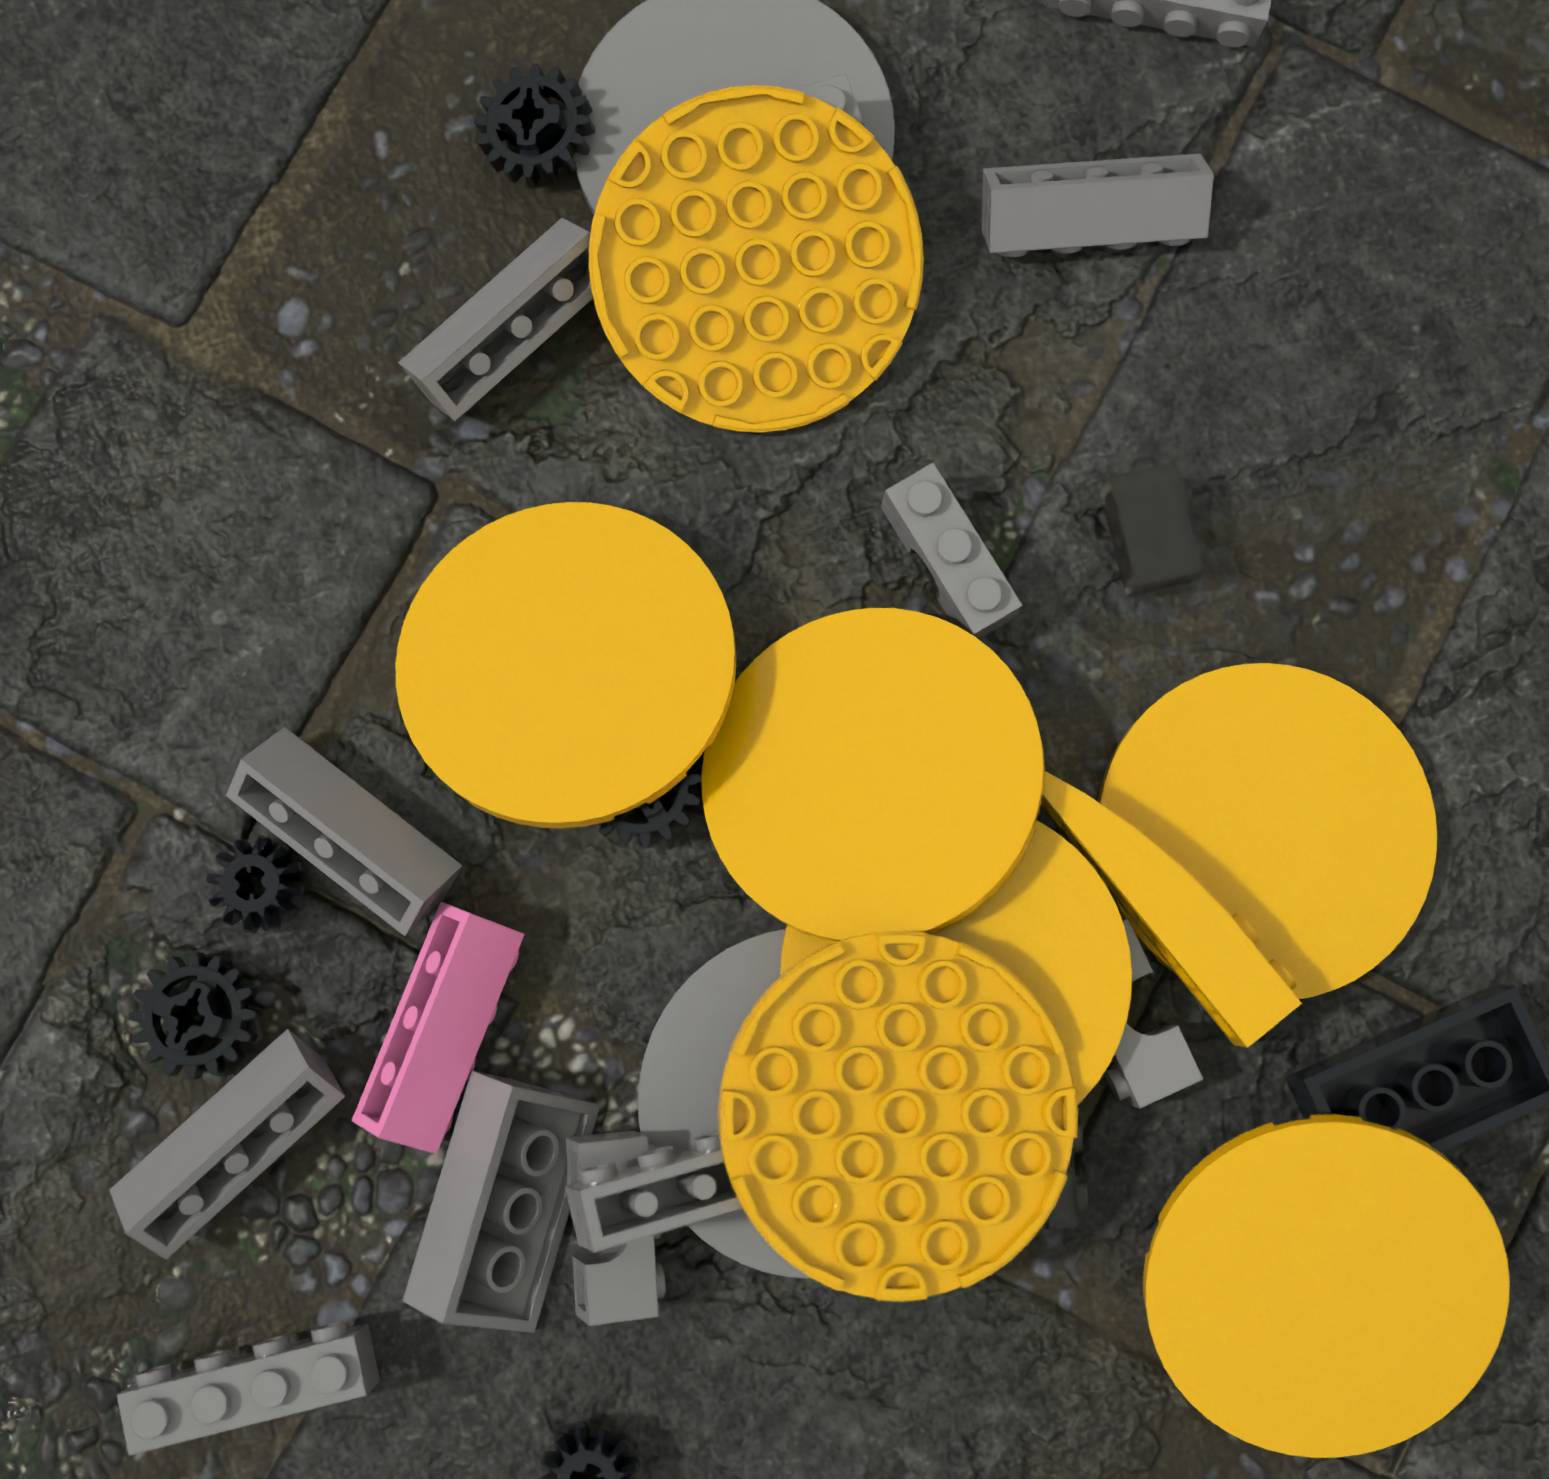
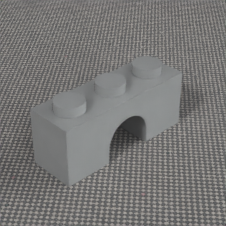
(938, 529)
(1149, 1063)
(623, 1279)

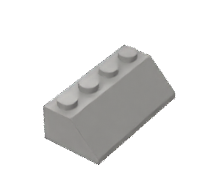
(498, 1206)

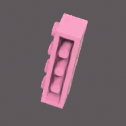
(438, 1029)

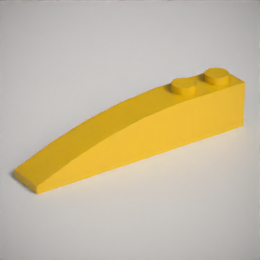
(1179, 917)

